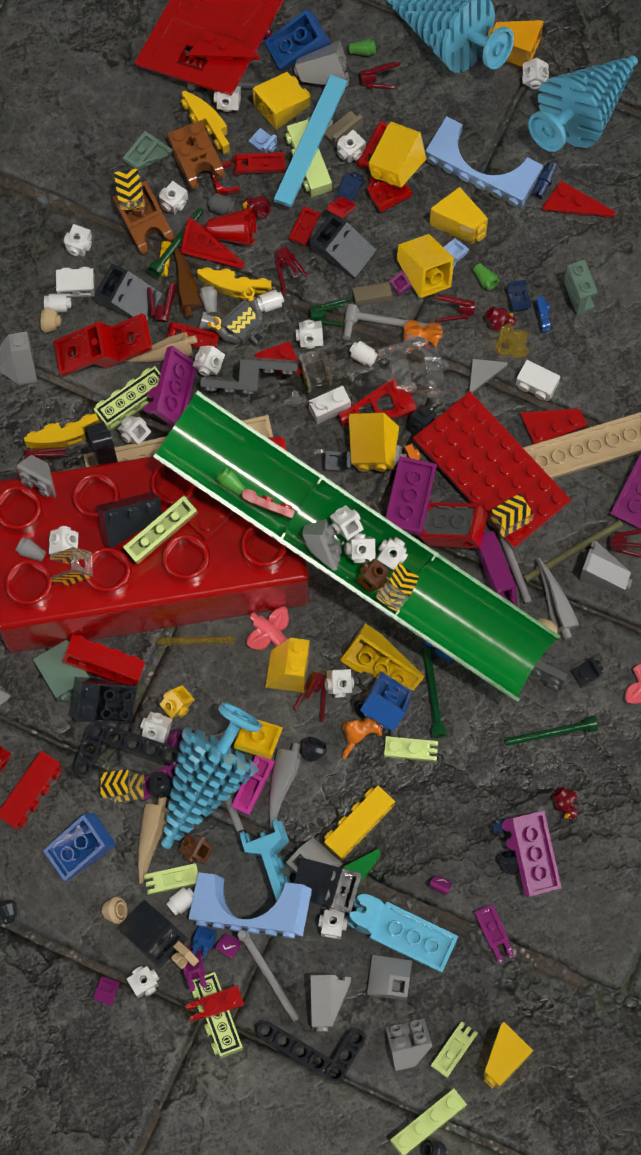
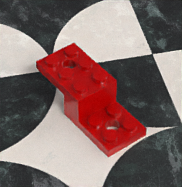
(102, 345)

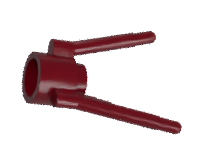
(369, 75)
(285, 258)
(466, 307)
(162, 312)
(39, 453)
(620, 543)
(315, 684)

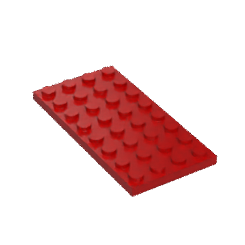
(489, 464)

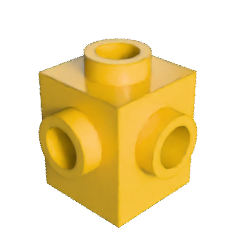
(176, 702)

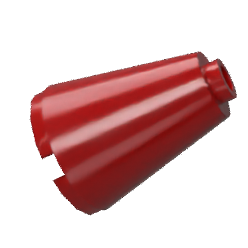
(234, 227)

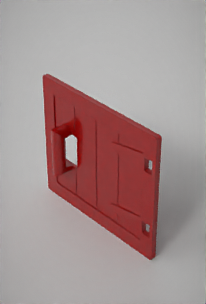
(185, 23)

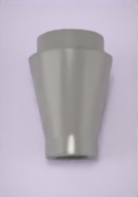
(209, 299)
(30, 549)

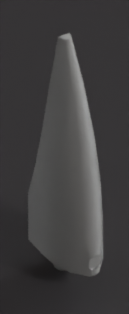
(558, 604)
(283, 774)

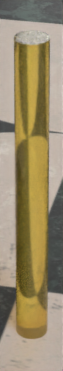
(196, 640)

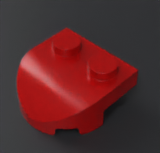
(387, 195)

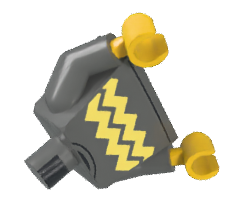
(242, 322)

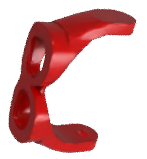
(221, 189)

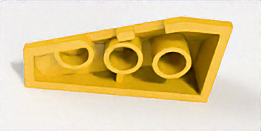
(374, 653)

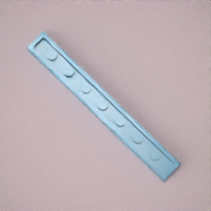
(310, 141)

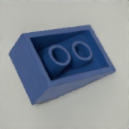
(297, 39)
(386, 701)
(79, 846)

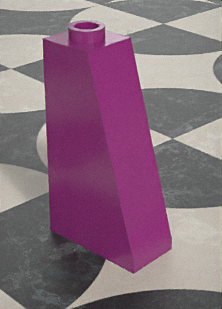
(497, 568)

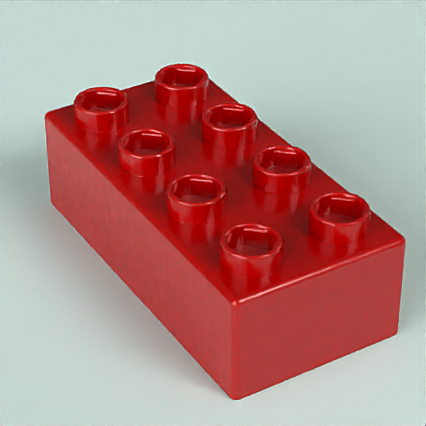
(174, 586)

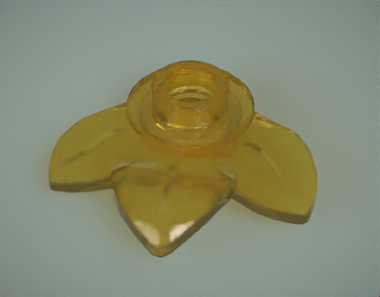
(514, 340)

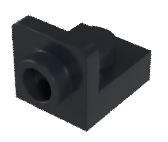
(588, 672)

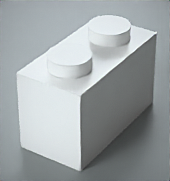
(75, 282)
(537, 380)
(336, 400)

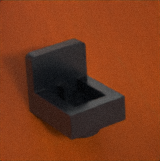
(420, 419)
(337, 461)

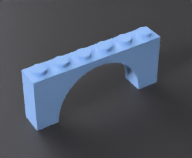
(512, 186)
(285, 917)

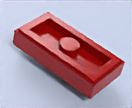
(341, 207)
(304, 226)

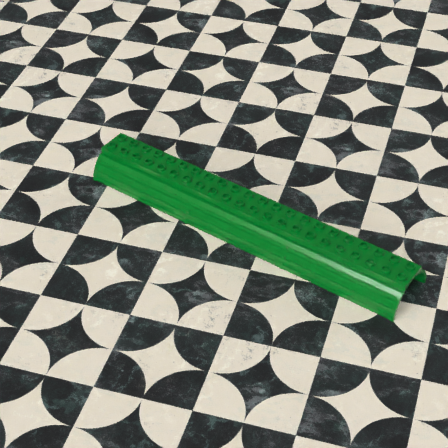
(446, 603)

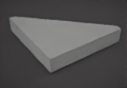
(484, 371)

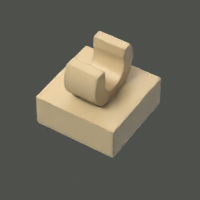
(184, 956)

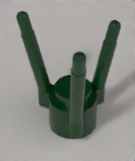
(319, 311)

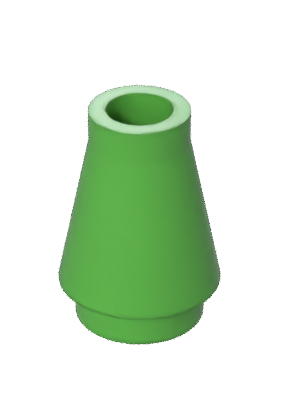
(364, 47)
(486, 277)
(229, 480)

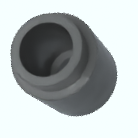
(221, 204)

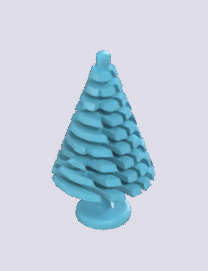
(458, 31)
(579, 104)
(207, 773)

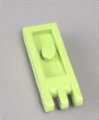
(410, 749)
(172, 878)
(453, 1050)

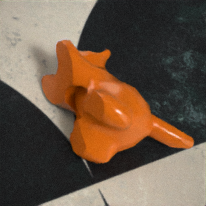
(430, 332)
(356, 730)

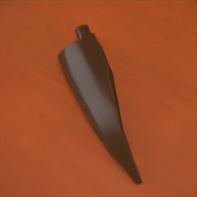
(187, 289)

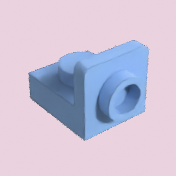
(263, 141)
(457, 250)

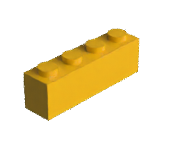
(359, 822)

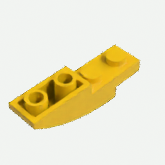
(211, 120)
(227, 284)
(53, 436)

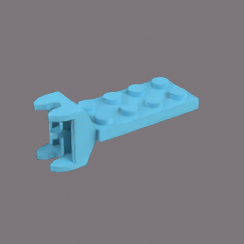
(268, 848)
(402, 931)

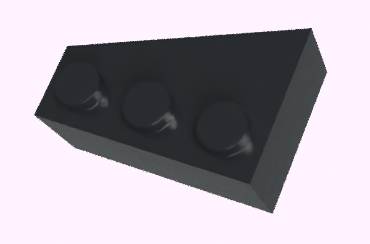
(127, 516)

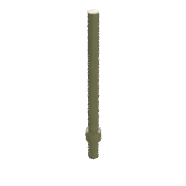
(575, 549)

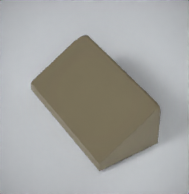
(372, 294)

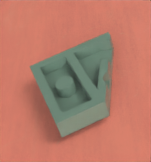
(146, 152)

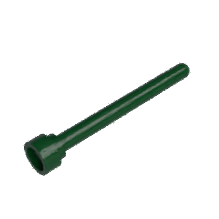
(157, 268)
(589, 724)
(438, 729)

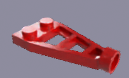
(400, 398)

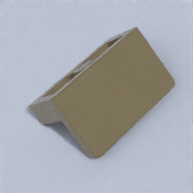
(343, 127)

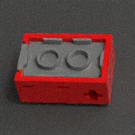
(454, 525)

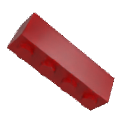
(102, 660)
(29, 791)

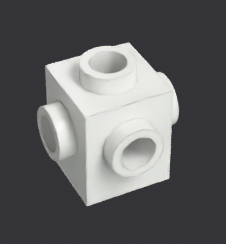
(535, 73)
(226, 102)
(350, 146)
(173, 198)
(78, 240)
(310, 334)
(208, 360)
(133, 430)
(346, 522)
(62, 539)
(366, 550)
(392, 560)
(339, 682)
(156, 727)
(332, 930)
(143, 988)

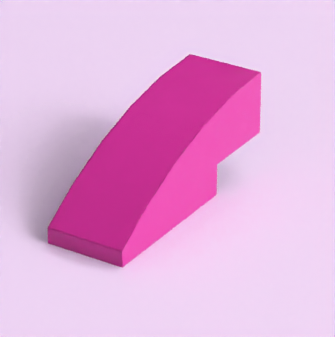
(251, 790)

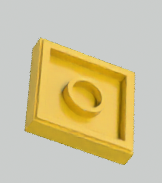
(261, 742)

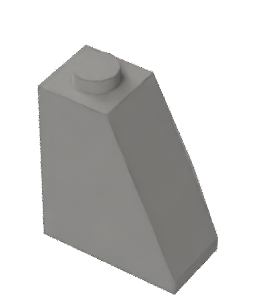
(322, 63)
(17, 359)
(605, 570)
(327, 999)

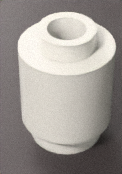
(270, 301)
(57, 302)
(363, 353)
(181, 901)

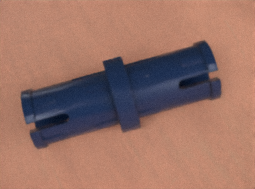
(544, 180)

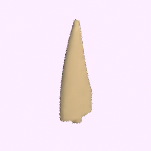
(179, 341)
(151, 831)

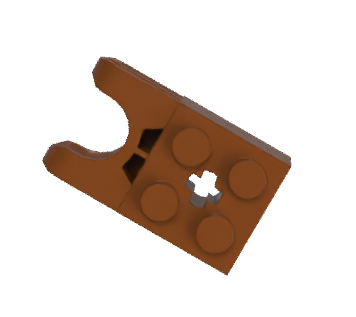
(194, 152)
(145, 220)

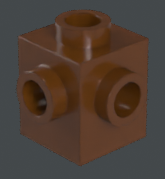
(372, 575)
(195, 849)

